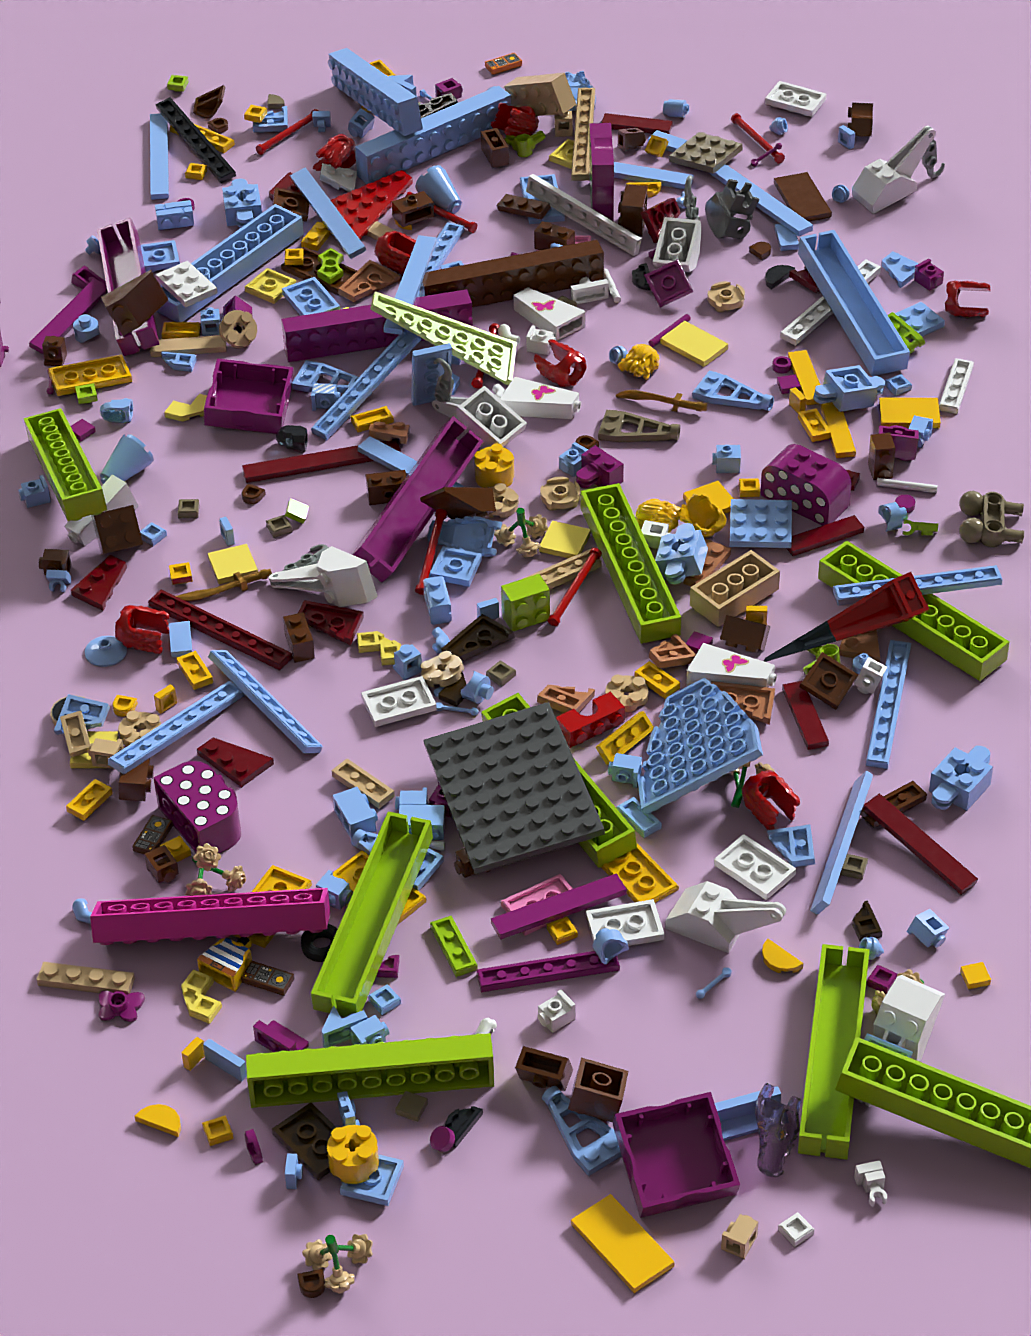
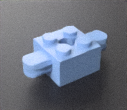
(241, 202)
(849, 388)
(681, 554)
(961, 778)

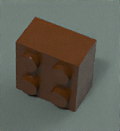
(632, 204)
(117, 529)
(598, 1090)

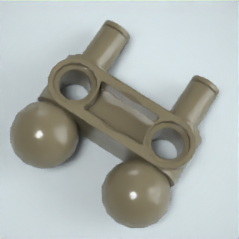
(991, 526)

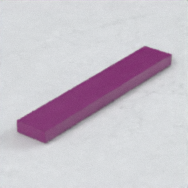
(64, 320)
(558, 906)
(544, 971)

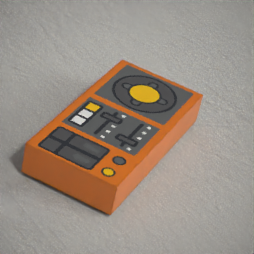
(503, 63)

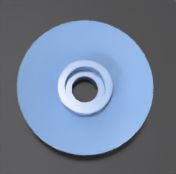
(105, 651)

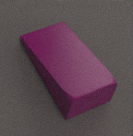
(84, 276)

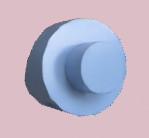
(85, 328)
(893, 515)
(478, 688)
(609, 944)

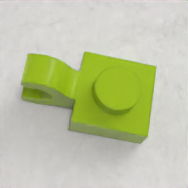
(925, 528)

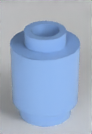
(675, 108)

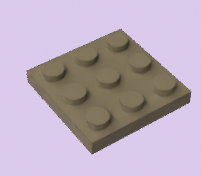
(706, 152)

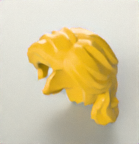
(640, 361)
(658, 511)
(703, 515)

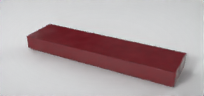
(647, 125)
(825, 535)
(805, 716)

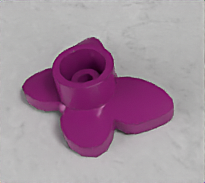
(120, 1005)

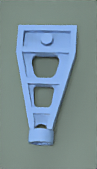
(312, 371)
(714, 381)
(432, 860)
(594, 1155)

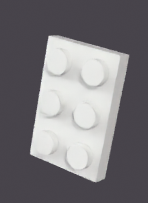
(795, 98)
(186, 284)
(398, 701)
(755, 867)
(635, 921)

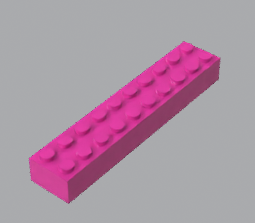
(210, 916)

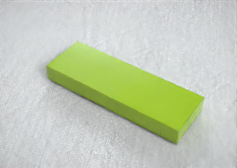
(453, 946)

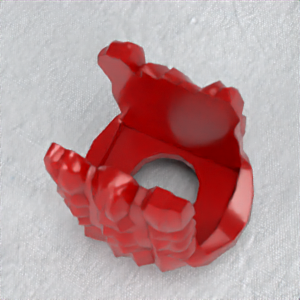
(516, 120)
(337, 152)
(394, 250)
(953, 290)
(560, 372)
(143, 618)
(765, 786)

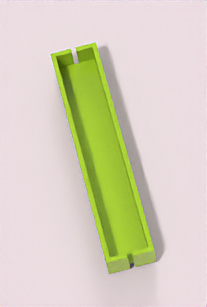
(372, 915)
(835, 1025)

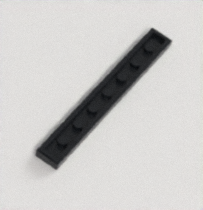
(195, 140)

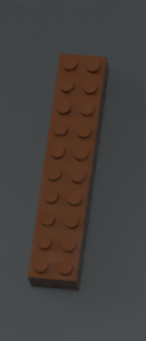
(503, 277)

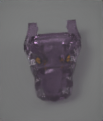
(776, 1130)

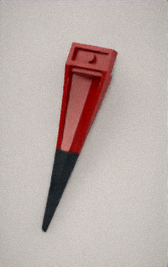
(884, 607)

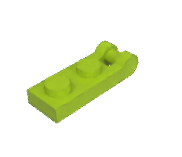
(906, 333)

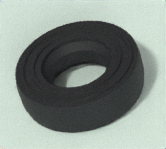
(315, 953)

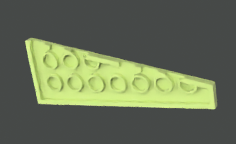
(472, 345)

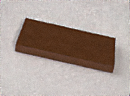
(802, 196)
(310, 268)

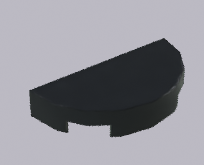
(777, 274)
(638, 277)
(462, 1122)

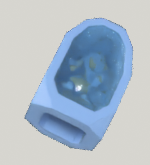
(117, 410)

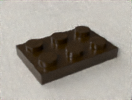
(307, 1136)

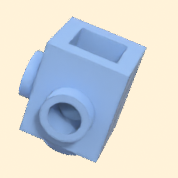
(727, 458)

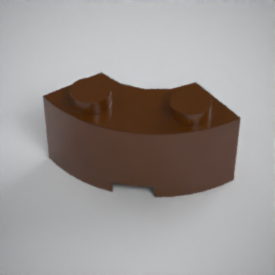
(861, 118)

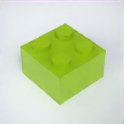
(525, 602)

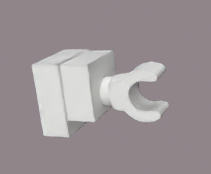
(872, 1179)

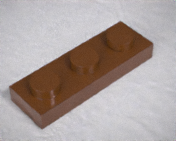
(523, 206)
(902, 798)

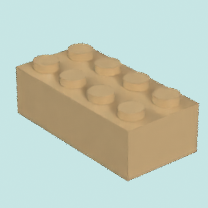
(544, 93)
(734, 588)

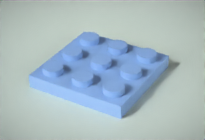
(761, 523)

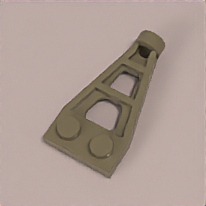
(614, 420)

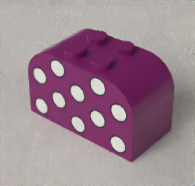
(814, 484)
(199, 805)

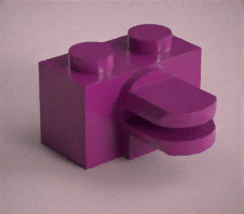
(904, 440)
(599, 469)

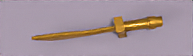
(676, 402)
(239, 581)

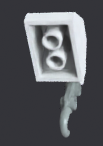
(890, 181)
(680, 237)
(480, 413)
(337, 574)

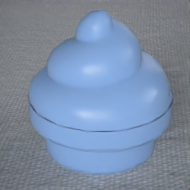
(779, 126)
(840, 193)
(617, 353)
(873, 944)

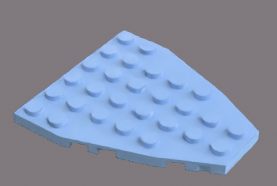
(696, 743)

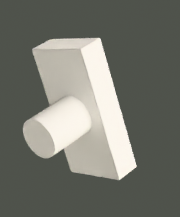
(589, 291)

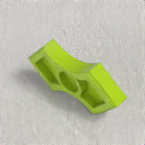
(330, 267)

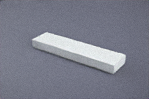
(956, 386)

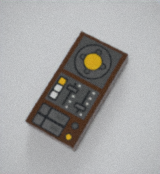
(152, 834)
(267, 978)

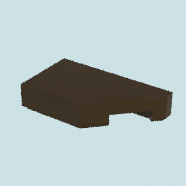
(452, 693)
(865, 923)

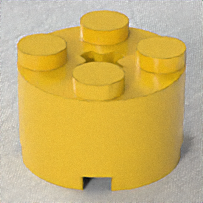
(494, 466)
(353, 1153)

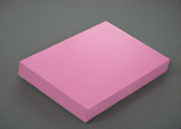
(534, 894)

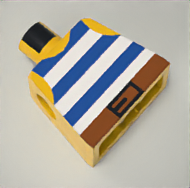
(226, 961)

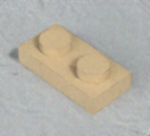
(75, 733)

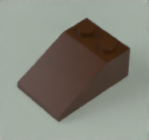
(135, 302)
(462, 501)

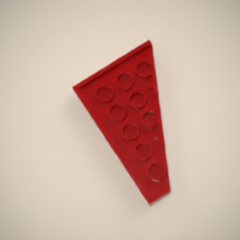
(366, 204)

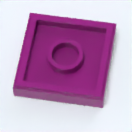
(668, 283)

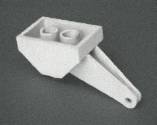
(717, 917)
(908, 1016)

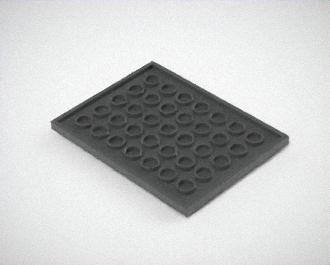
(513, 788)

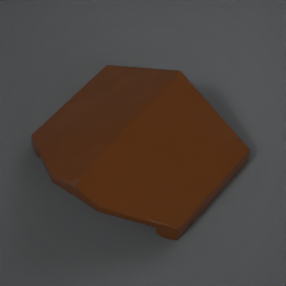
(208, 103)

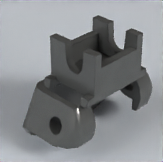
(725, 204)

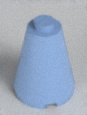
(439, 189)
(127, 459)

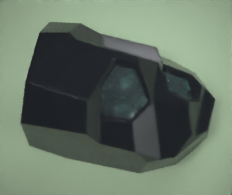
(293, 437)

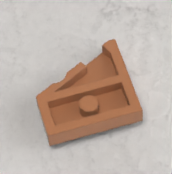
(386, 432)
(671, 653)
(565, 698)

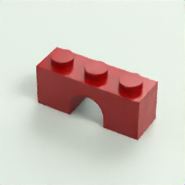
(606, 714)

